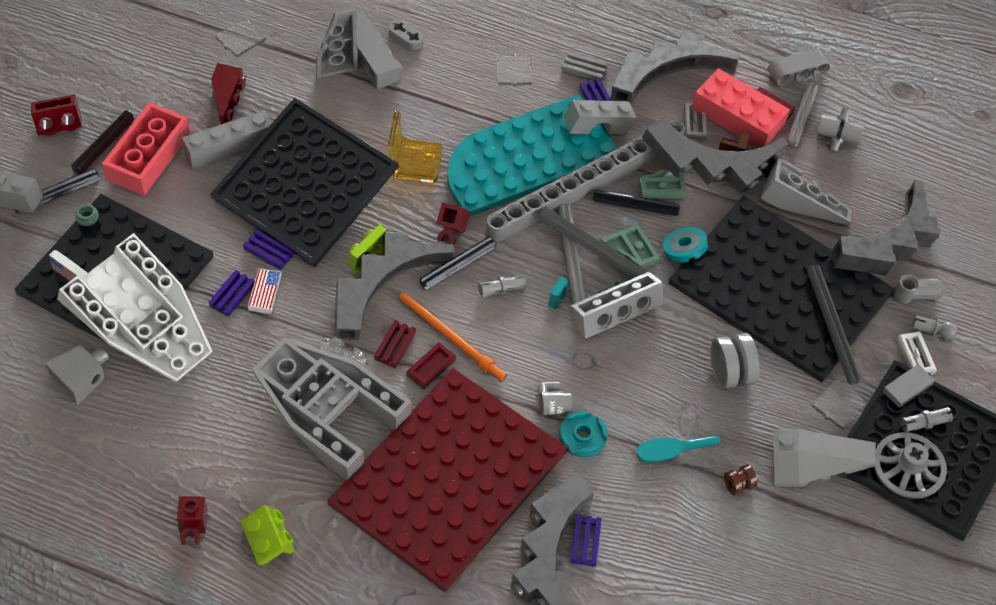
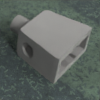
(78, 371)

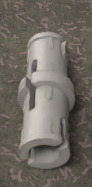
(502, 285)
(926, 419)

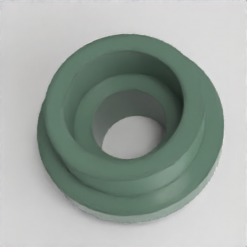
(89, 211)

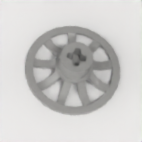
(913, 461)

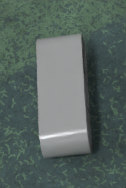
(798, 67)

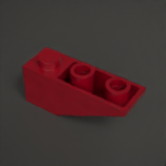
(226, 85)

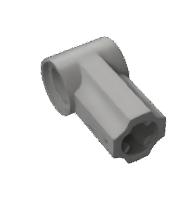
(913, 288)

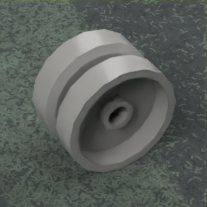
(734, 360)

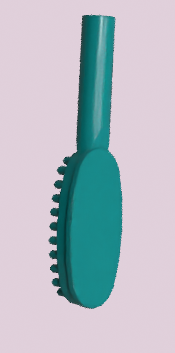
(669, 448)

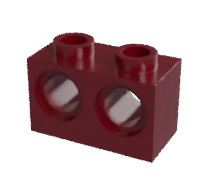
(55, 110)

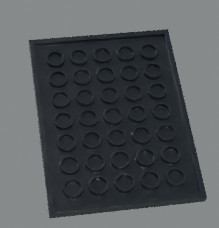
(761, 285)

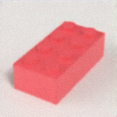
(740, 108)
(146, 149)

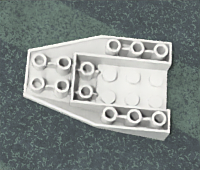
(139, 310)

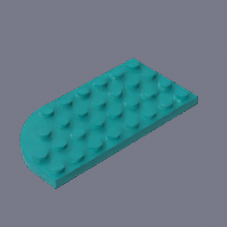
(520, 157)

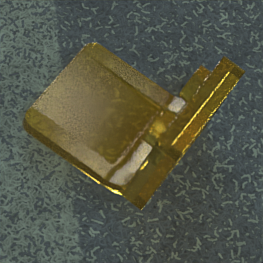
(415, 158)

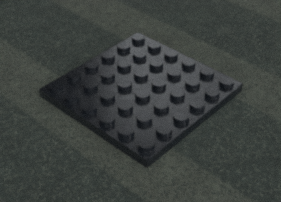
(304, 181)
(95, 243)
(965, 443)

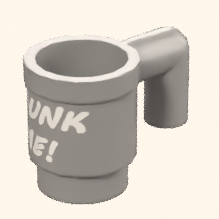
(555, 401)

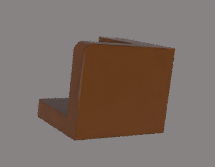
(731, 145)

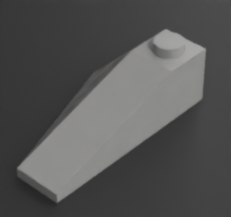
(339, 47)
(793, 193)
(811, 456)

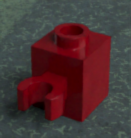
(452, 219)
(192, 517)

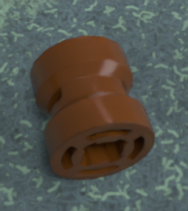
(740, 479)

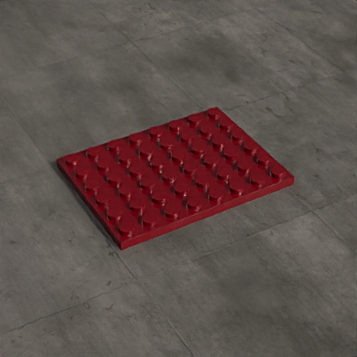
(447, 478)

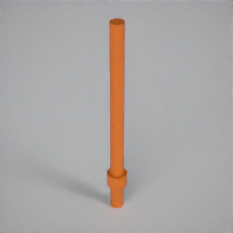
(484, 362)

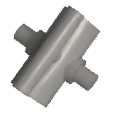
(840, 129)

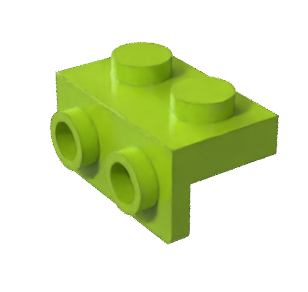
(371, 244)
(267, 534)

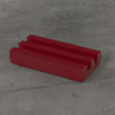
(402, 329)

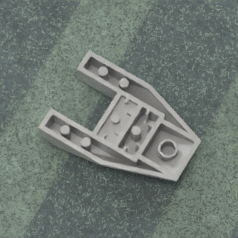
(315, 388)

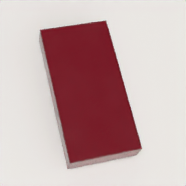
(431, 365)

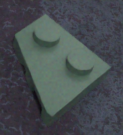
(662, 185)
(633, 245)

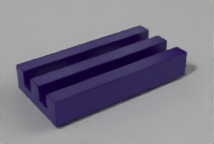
(592, 86)
(270, 246)
(249, 283)
(588, 521)

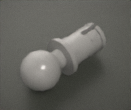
(946, 330)

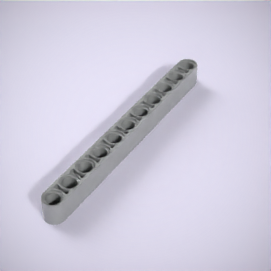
(571, 187)

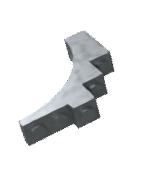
(664, 59)
(683, 154)
(879, 252)
(375, 270)
(551, 517)

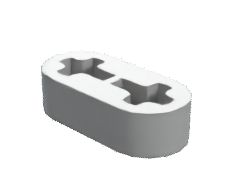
(408, 33)

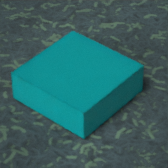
(558, 292)

